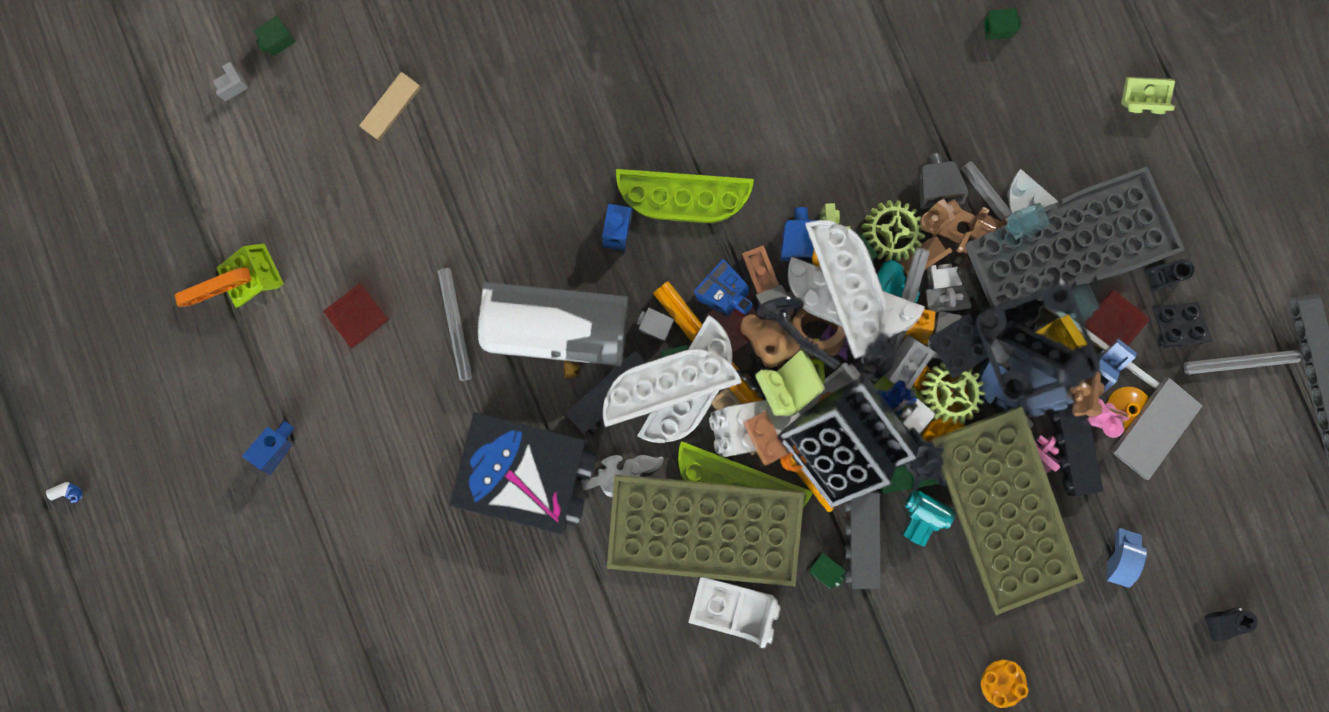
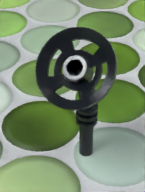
(782, 313)
(872, 352)

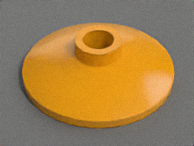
(1124, 398)

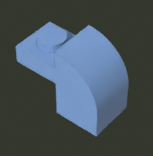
(1113, 361)
(992, 388)
(1128, 560)

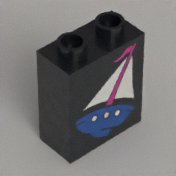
(522, 474)

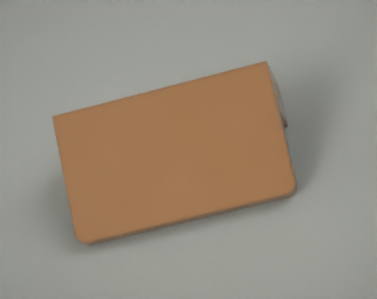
(936, 252)

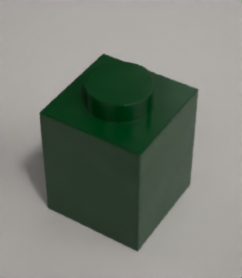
(1001, 24)
(273, 36)
(826, 570)

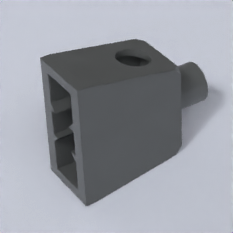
(941, 181)

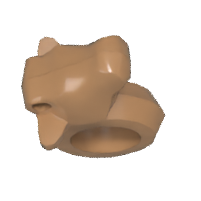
(776, 345)

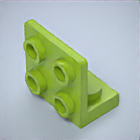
(261, 269)

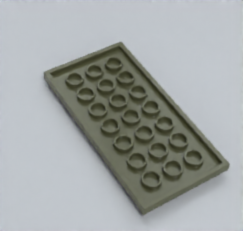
(1008, 510)
(705, 530)

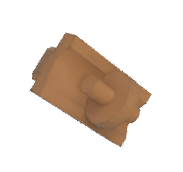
(939, 216)
(1087, 397)

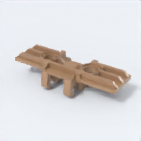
(978, 226)

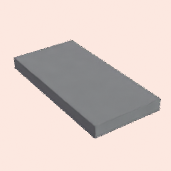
(1156, 428)

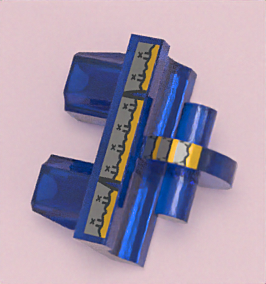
(898, 397)

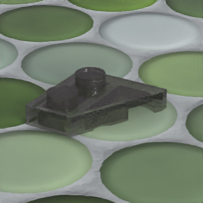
(971, 282)

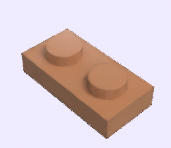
(760, 269)
(764, 438)

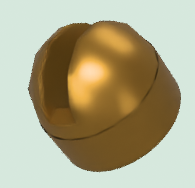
(571, 369)

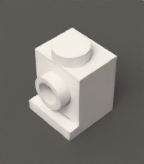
(943, 277)
(917, 416)

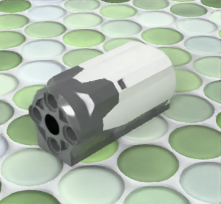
(553, 323)

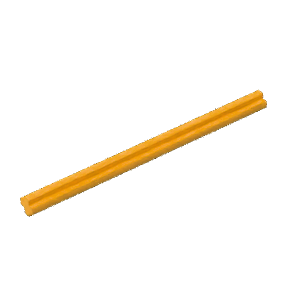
(691, 326)

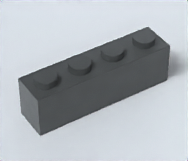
(863, 542)

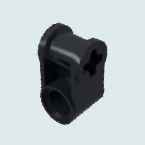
(1166, 274)
(1226, 623)

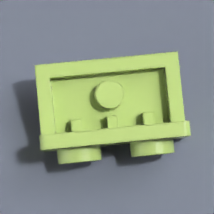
(1148, 94)

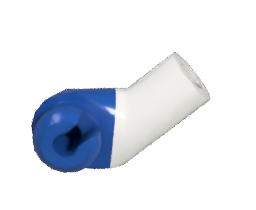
(65, 489)

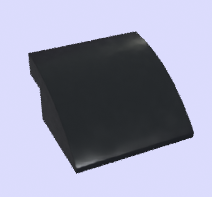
(849, 442)

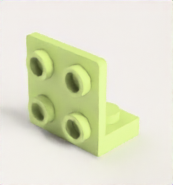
(791, 385)

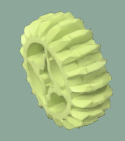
(883, 230)
(946, 400)

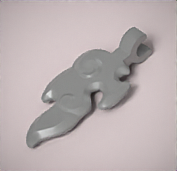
(632, 467)

